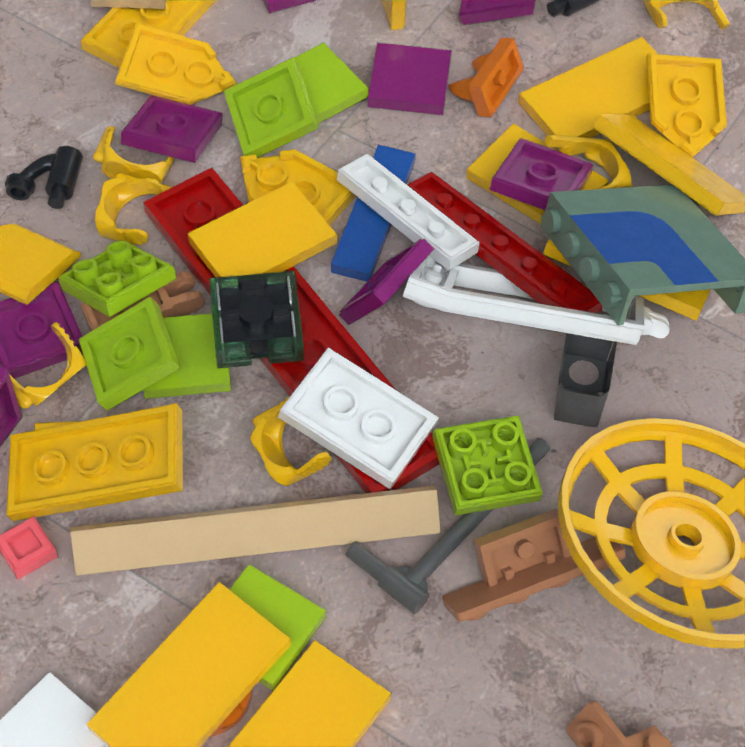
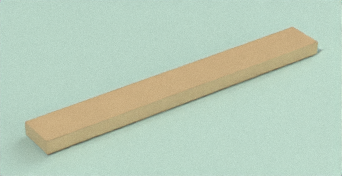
(254, 530)

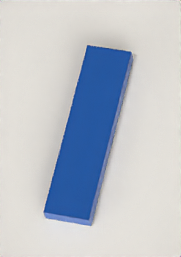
(366, 229)

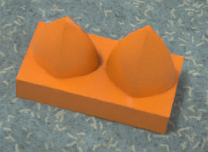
(494, 78)

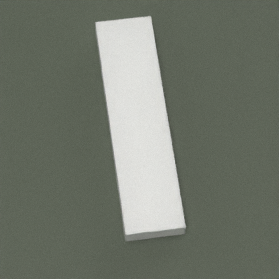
(407, 211)

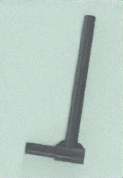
(408, 584)

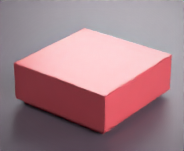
(26, 548)

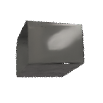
(579, 402)

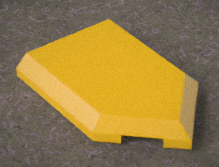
(171, 66)
(686, 99)
(311, 177)
(30, 262)

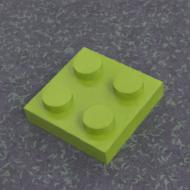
(271, 109)
(129, 353)

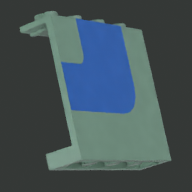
(642, 245)

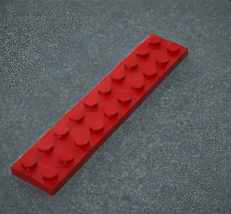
(209, 198)

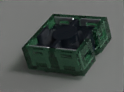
(256, 319)

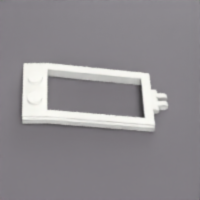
(433, 284)

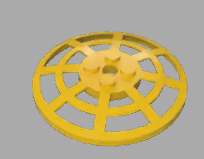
(658, 525)

